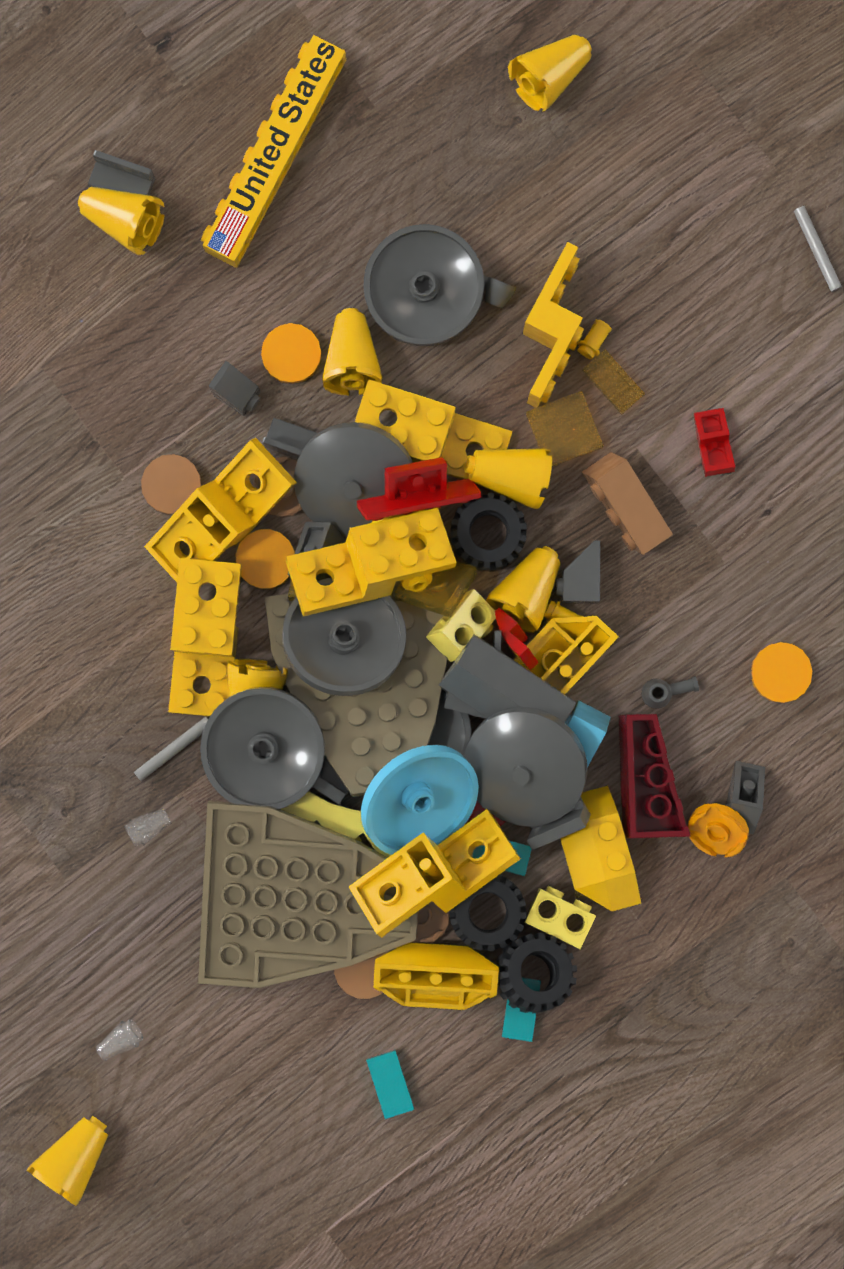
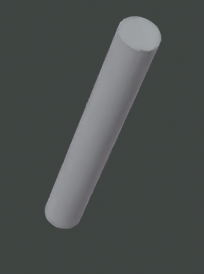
(817, 248)
(171, 750)

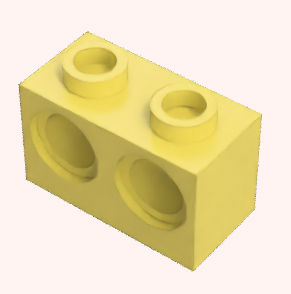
(462, 625)
(556, 924)

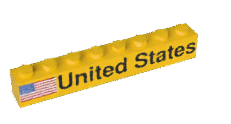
(274, 151)

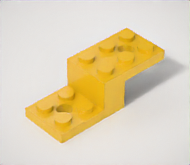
(554, 326)
(429, 426)
(222, 510)
(370, 561)
(203, 634)
(434, 873)

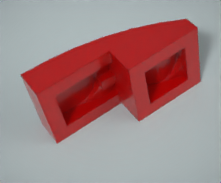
(714, 442)
(515, 638)

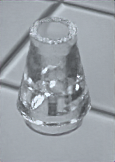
(147, 826)
(120, 1039)

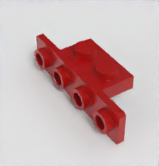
(417, 488)

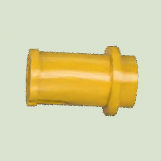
(590, 345)
(555, 610)

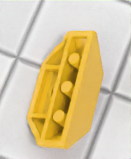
(569, 649)
(600, 855)
(436, 976)

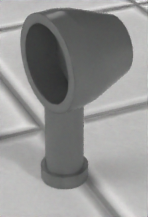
(497, 292)
(668, 691)

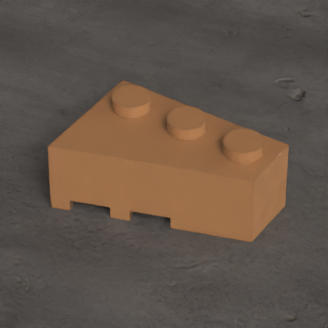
(627, 503)

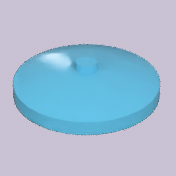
(419, 792)

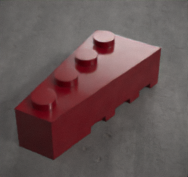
(647, 782)

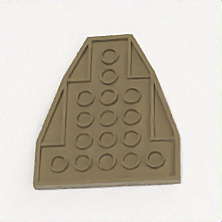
(381, 724)
(283, 899)

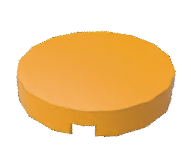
(291, 353)
(264, 558)
(781, 672)
(718, 830)

